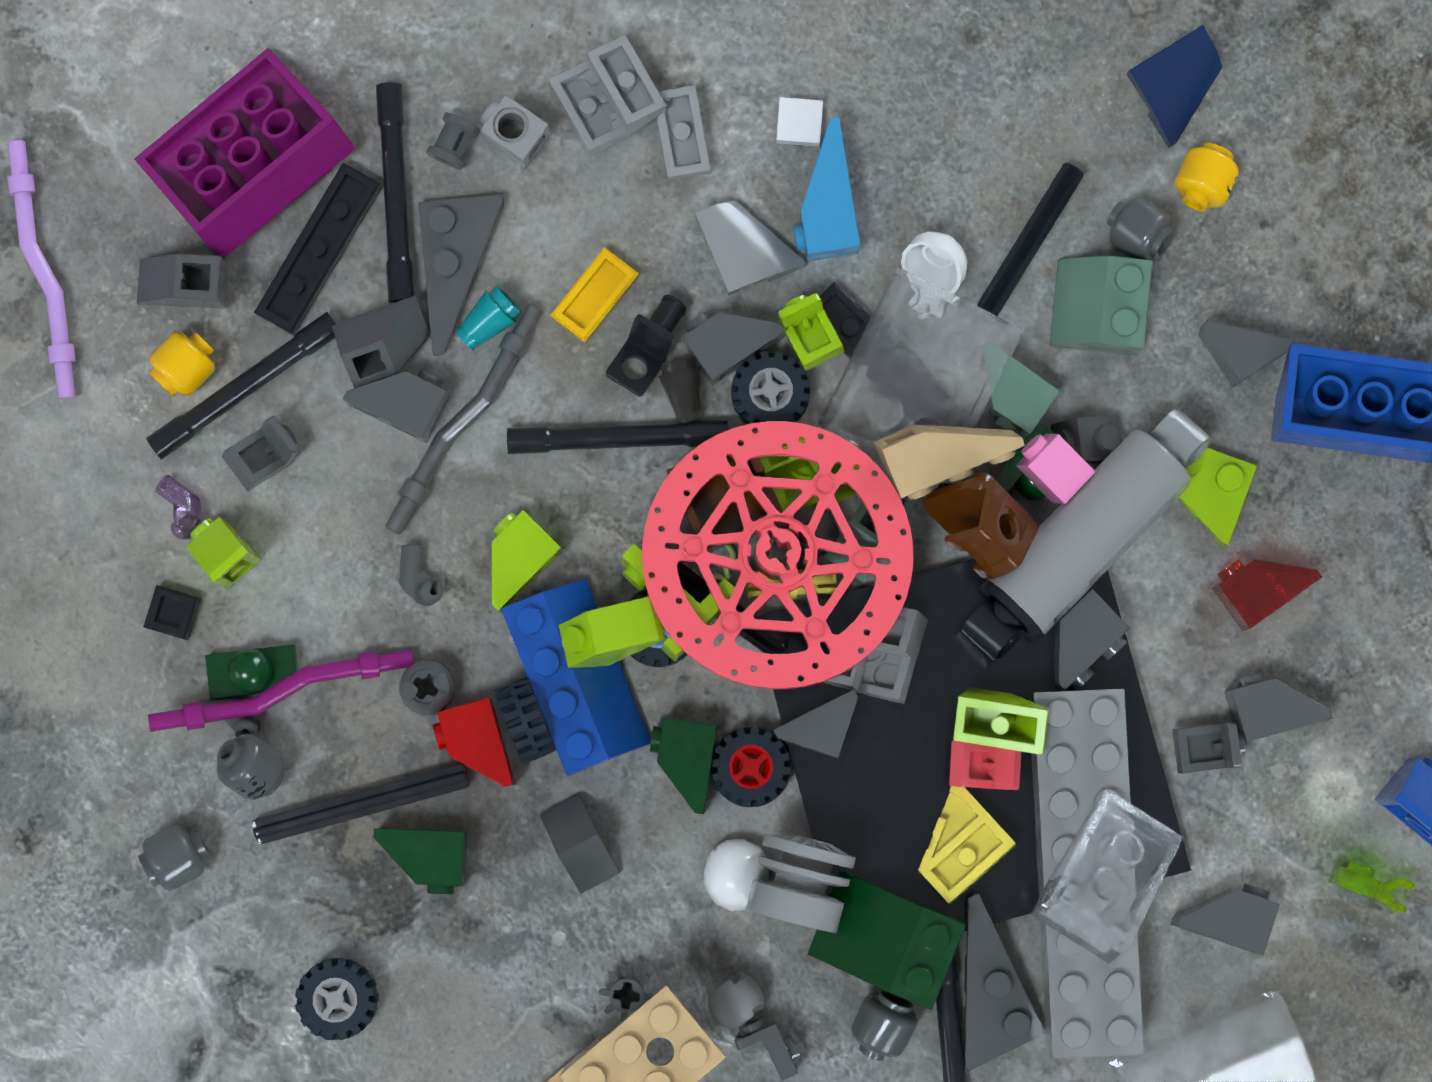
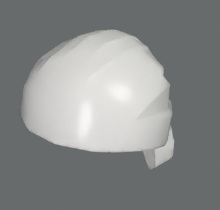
(936, 259)

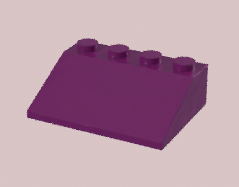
(245, 153)

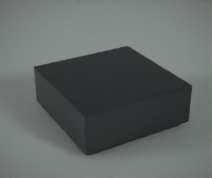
(172, 612)

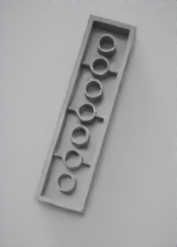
(1087, 1002)

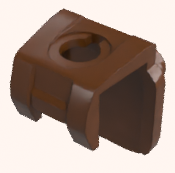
(983, 523)

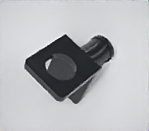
(649, 342)

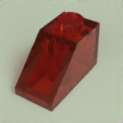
(1260, 588)

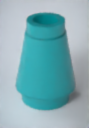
(489, 317)

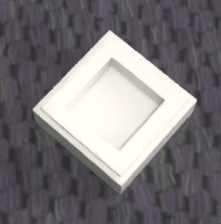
(799, 121)

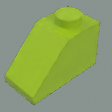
(221, 552)
(519, 557)
(610, 633)
(1000, 721)

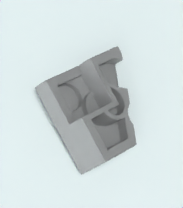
(744, 247)
(891, 664)

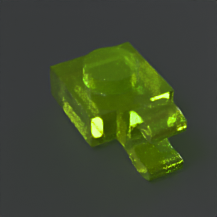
(1360, 880)

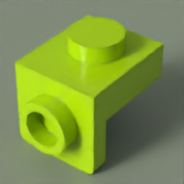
(810, 331)

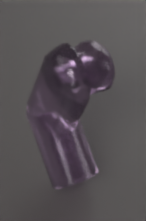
(185, 507)

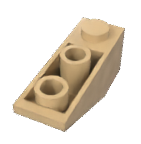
(931, 454)

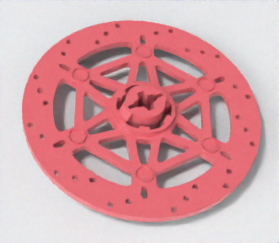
(861, 560)

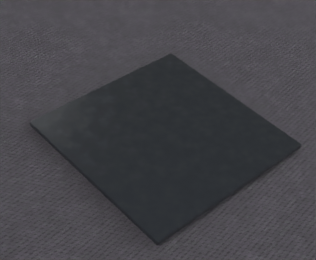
(896, 757)

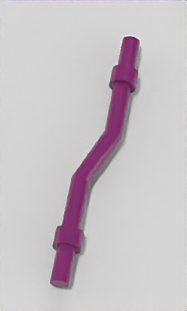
(194, 715)

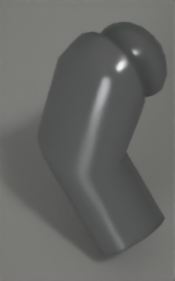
(415, 580)

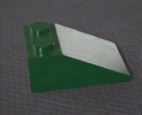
(890, 941)

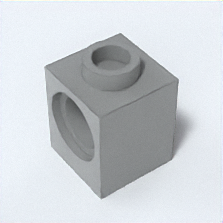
(525, 146)

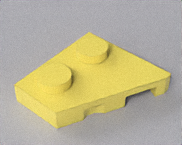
(962, 845)

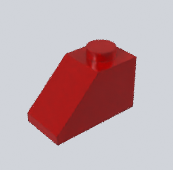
(475, 739)

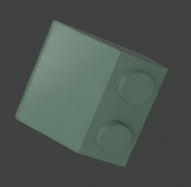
(1101, 304)

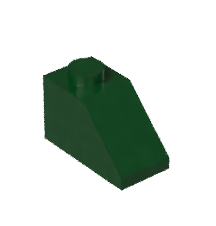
(686, 757)
(428, 856)

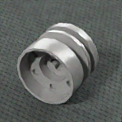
(801, 882)

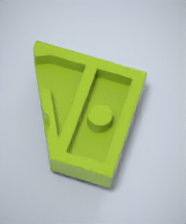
(1218, 492)

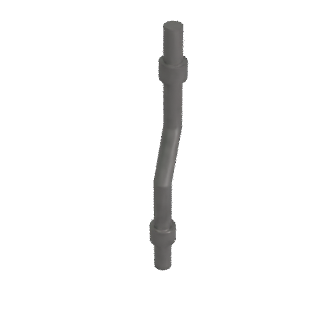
(415, 489)

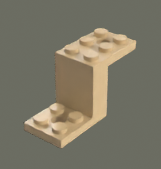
(623, 1052)

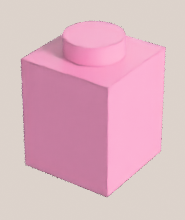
(1054, 467)

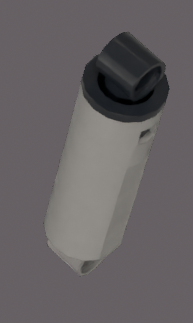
(1088, 534)

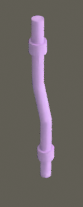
(22, 187)

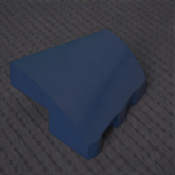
(1176, 82)

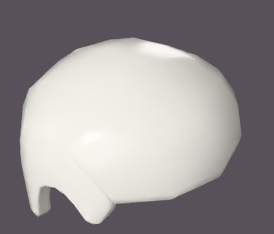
(731, 873)

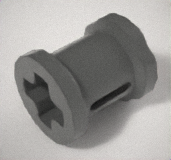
(453, 141)

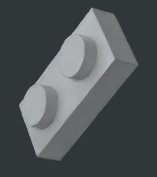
(683, 134)

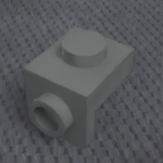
(1091, 436)
(262, 453)
(1208, 747)
(782, 1050)

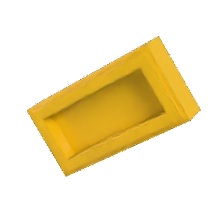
(594, 295)

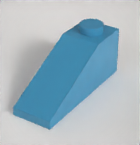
(828, 211)

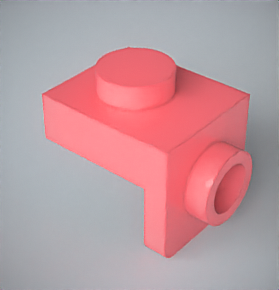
(984, 767)

